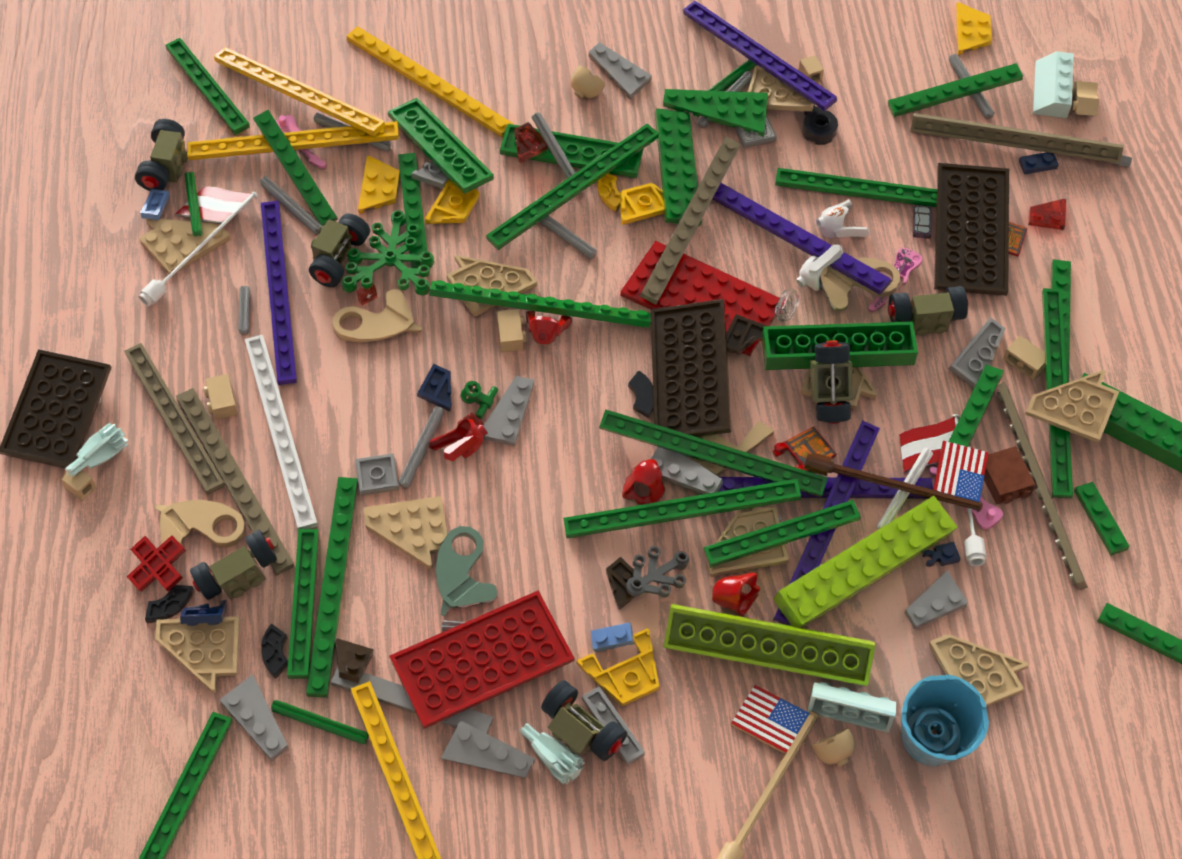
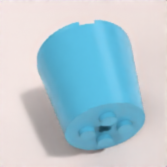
(951, 709)

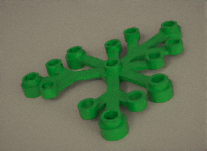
(390, 258)

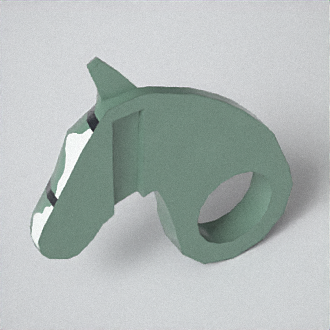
(452, 571)

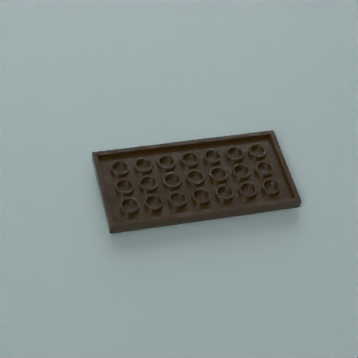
(972, 228)
(691, 368)

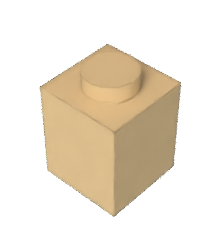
(811, 68)
(80, 485)

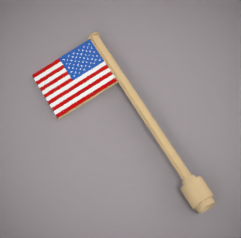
(778, 726)

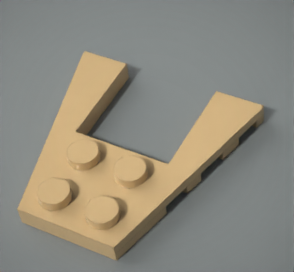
(753, 439)

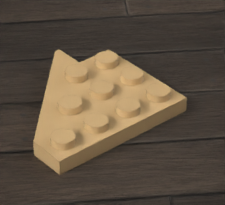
(779, 94)
(490, 276)
(202, 648)

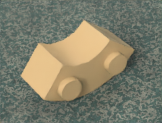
(1085, 98)

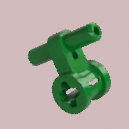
(477, 396)

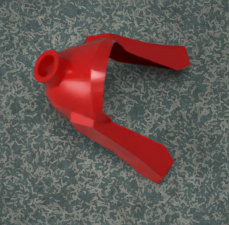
(546, 328)
(470, 441)

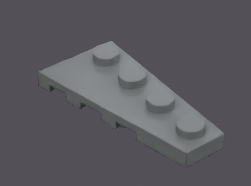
(481, 750)

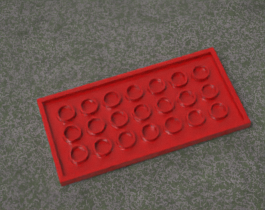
(700, 282)
(481, 659)

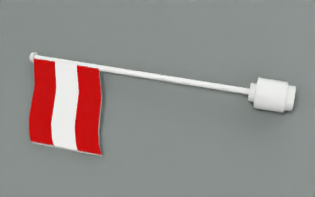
(214, 206)
(931, 437)

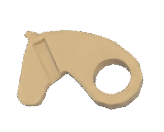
(839, 285)
(390, 322)
(202, 516)

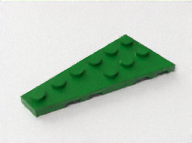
(723, 107)

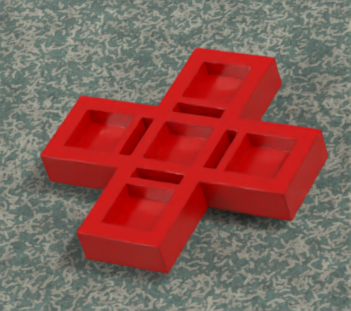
(156, 563)

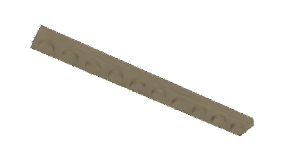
(174, 419)

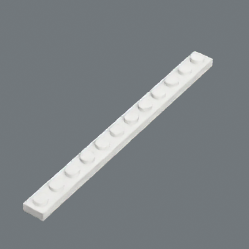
(281, 433)

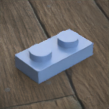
(155, 204)
(612, 637)

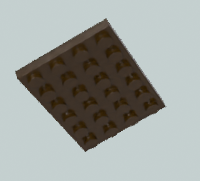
(55, 409)

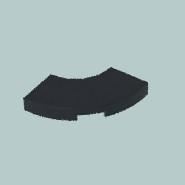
(643, 391)
(170, 604)
(272, 650)

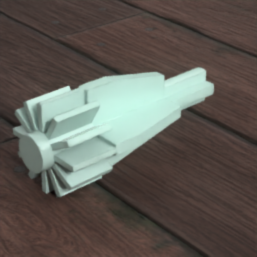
(98, 449)
(554, 754)

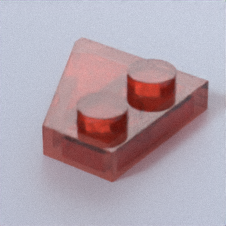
(528, 142)
(1048, 215)

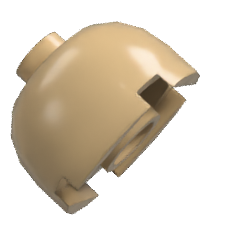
(585, 83)
(835, 748)

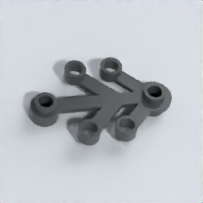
(656, 575)

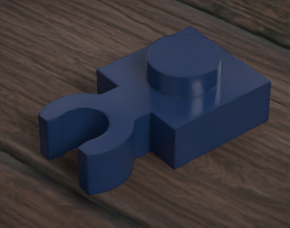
(944, 554)

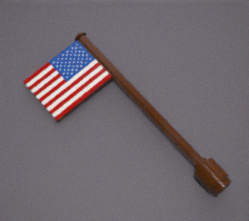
(956, 481)

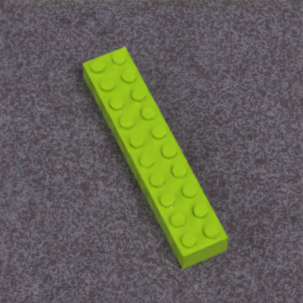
(864, 563)
(769, 644)

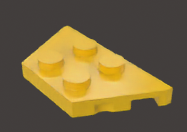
(972, 28)
(378, 185)
(641, 203)
(452, 205)

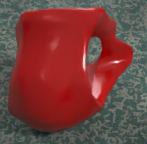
(647, 473)
(728, 592)

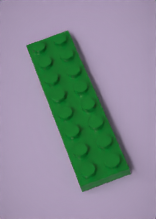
(441, 145)
(577, 149)
(676, 162)

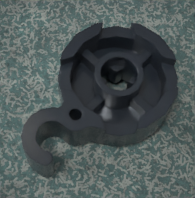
(819, 126)

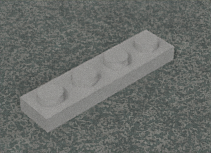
(605, 712)

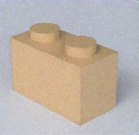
(510, 330)
(1025, 357)
(221, 397)

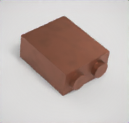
(1008, 476)

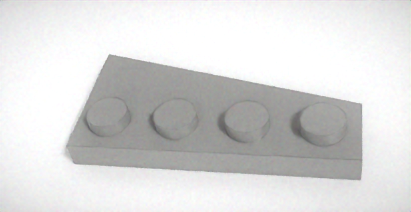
(622, 71)
(978, 352)
(508, 415)
(686, 472)
(253, 714)

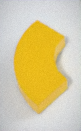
(608, 191)

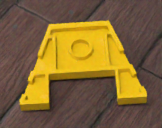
(629, 678)

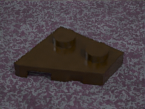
(742, 334)
(618, 575)
(352, 659)

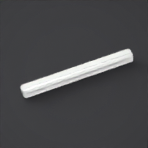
(901, 496)

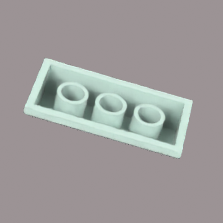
(1053, 85)
(852, 707)

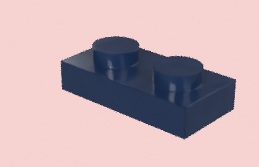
(1038, 163)

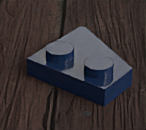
(437, 387)
(204, 614)

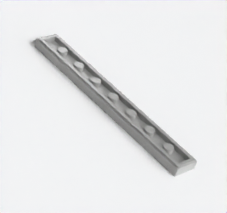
(396, 696)

